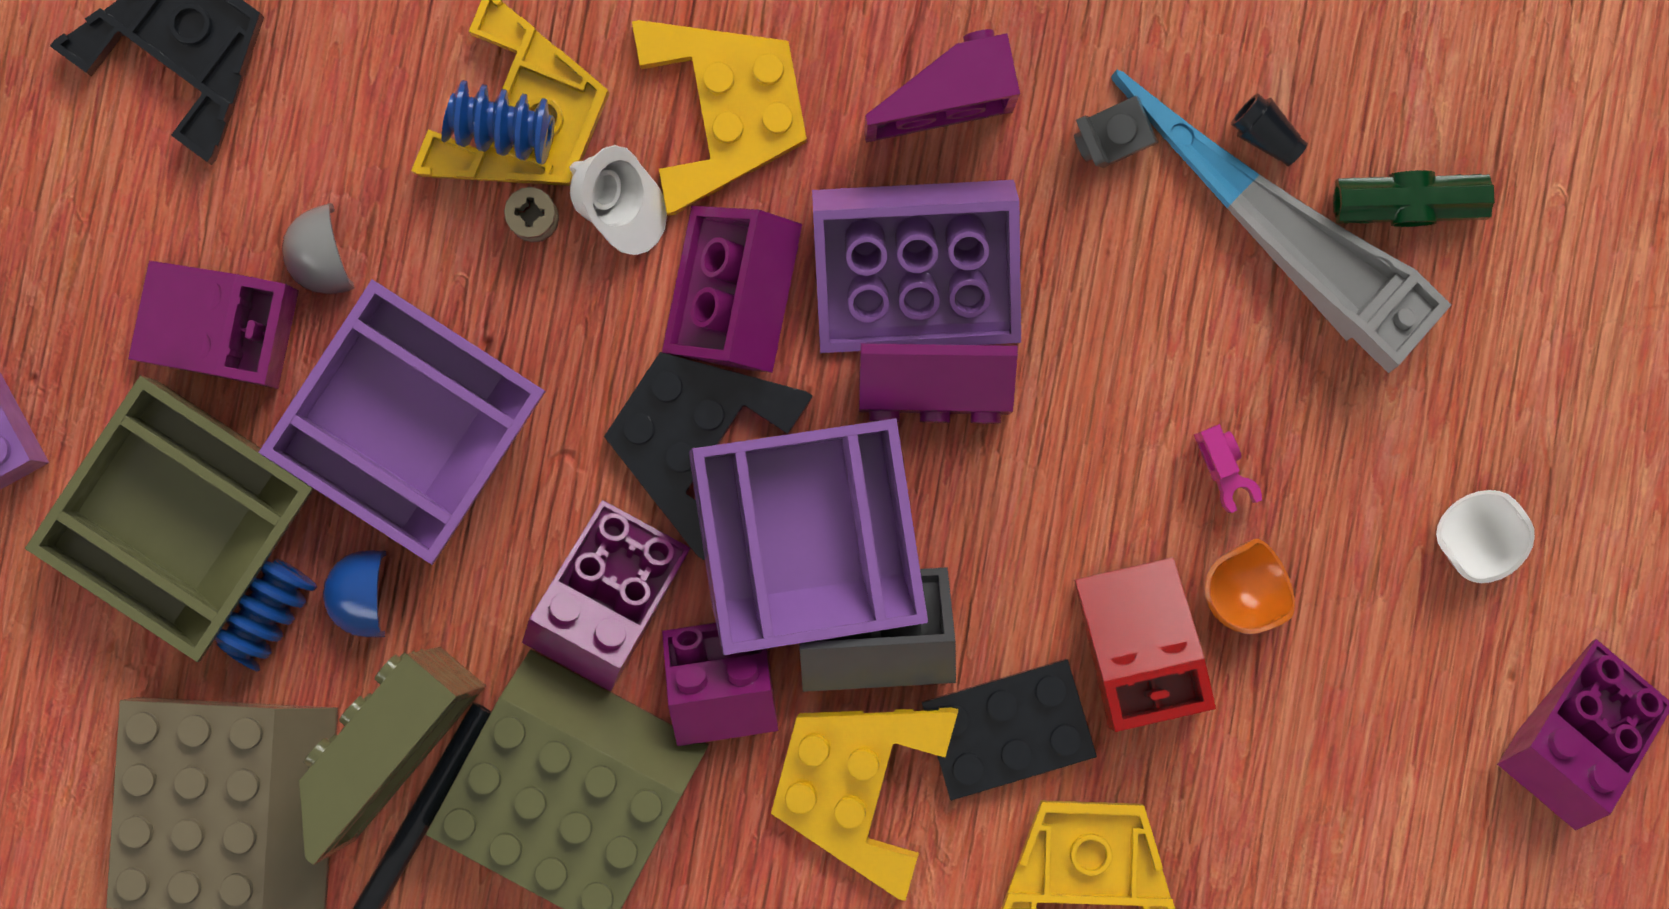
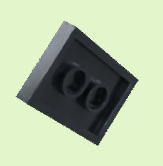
(1013, 729)

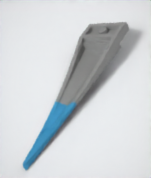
(1347, 279)

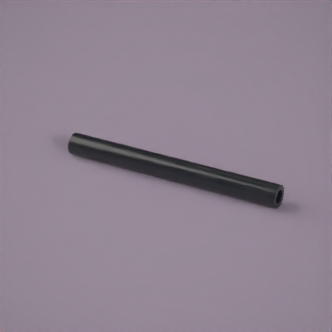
(423, 811)

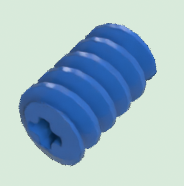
(499, 123)
(261, 612)

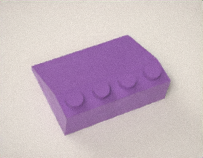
(918, 264)

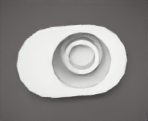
(619, 199)

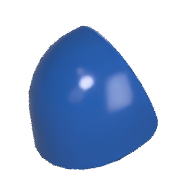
(352, 593)

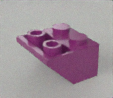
(713, 692)

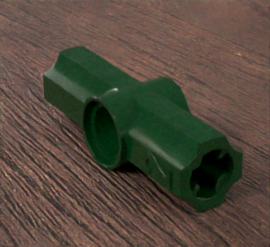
(1413, 198)

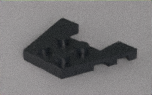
(196, 39)
(686, 408)

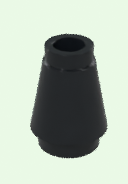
(1268, 129)

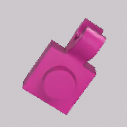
(1220, 456)

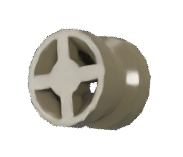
(540, 224)

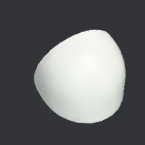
(1486, 535)

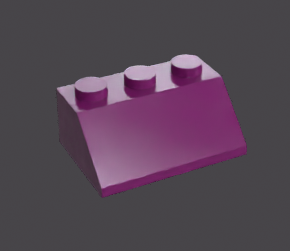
(732, 287)
(937, 381)

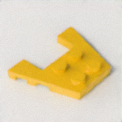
(541, 73)
(744, 98)
(837, 777)
(1089, 857)

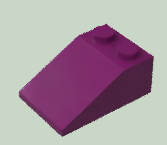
(960, 86)

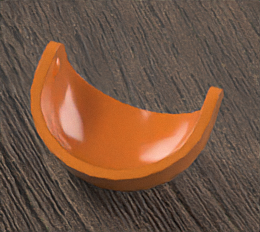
(1250, 589)

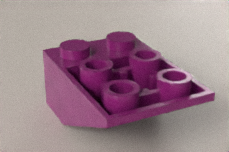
(214, 323)
(605, 595)
(1587, 737)

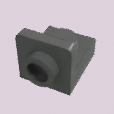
(1115, 133)

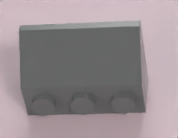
(890, 656)

